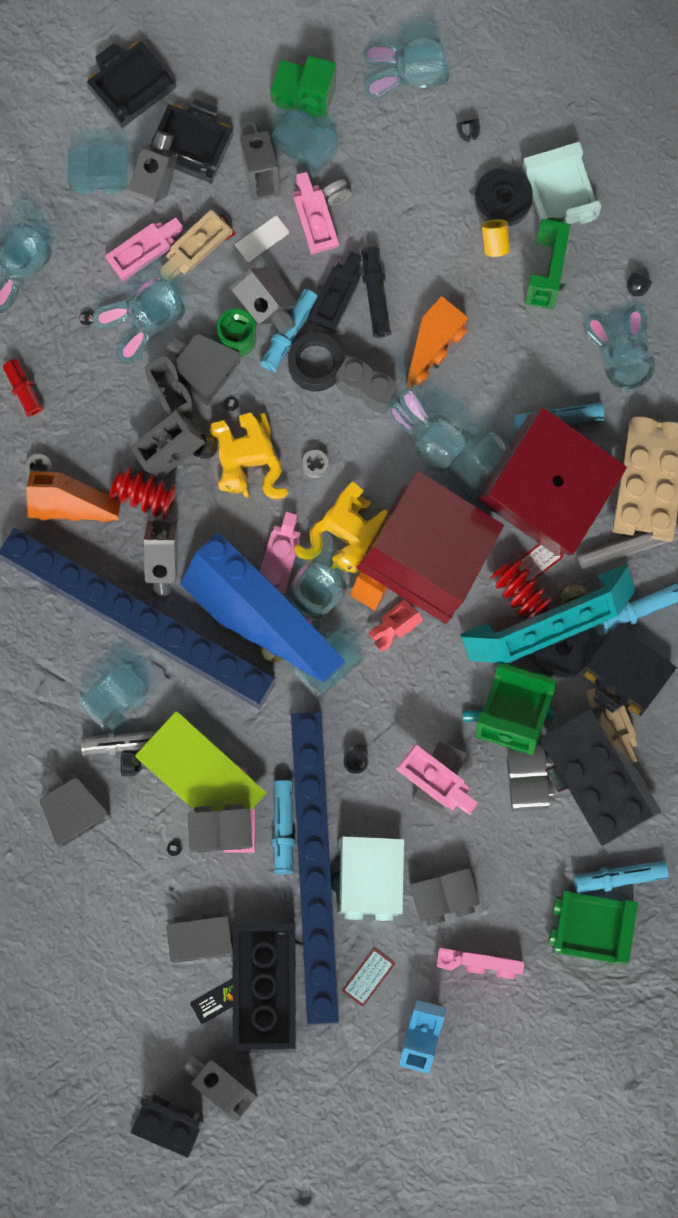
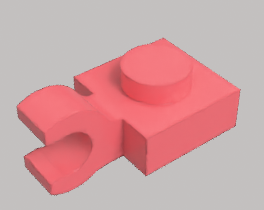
(395, 622)

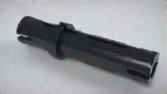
(374, 281)

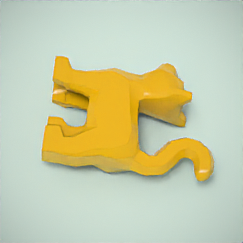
(246, 452)
(348, 526)

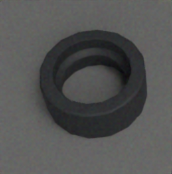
(299, 346)

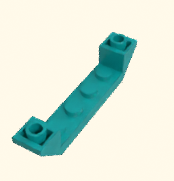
(554, 625)

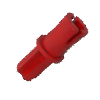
(22, 387)

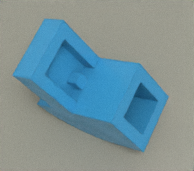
(422, 1036)

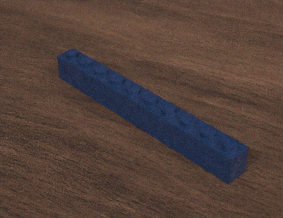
(137, 618)
(314, 869)

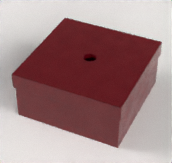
(551, 482)
(430, 547)

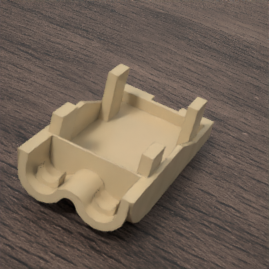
(650, 484)

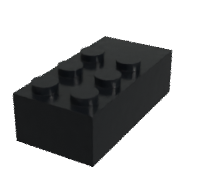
(600, 775)
(264, 988)

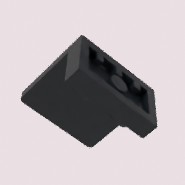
(167, 1127)

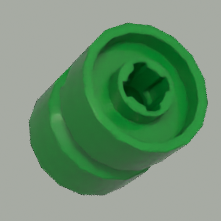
(237, 330)

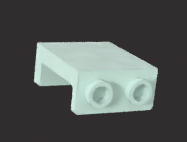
(561, 185)
(371, 877)

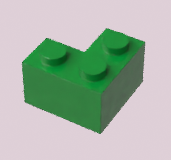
(305, 87)

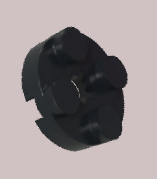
(506, 182)
(570, 663)

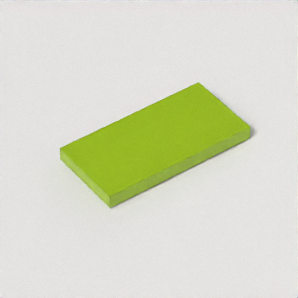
(197, 768)

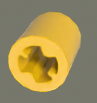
(495, 238)

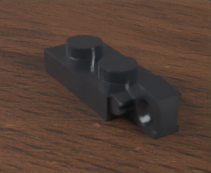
(337, 293)

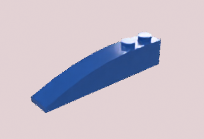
(255, 609)

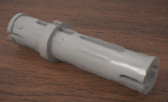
(90, 744)

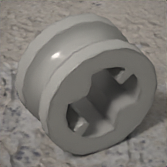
(337, 193)
(313, 454)
(38, 458)

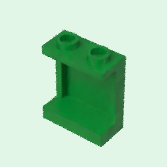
(544, 290)
(516, 708)
(593, 928)

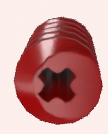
(143, 492)
(521, 589)

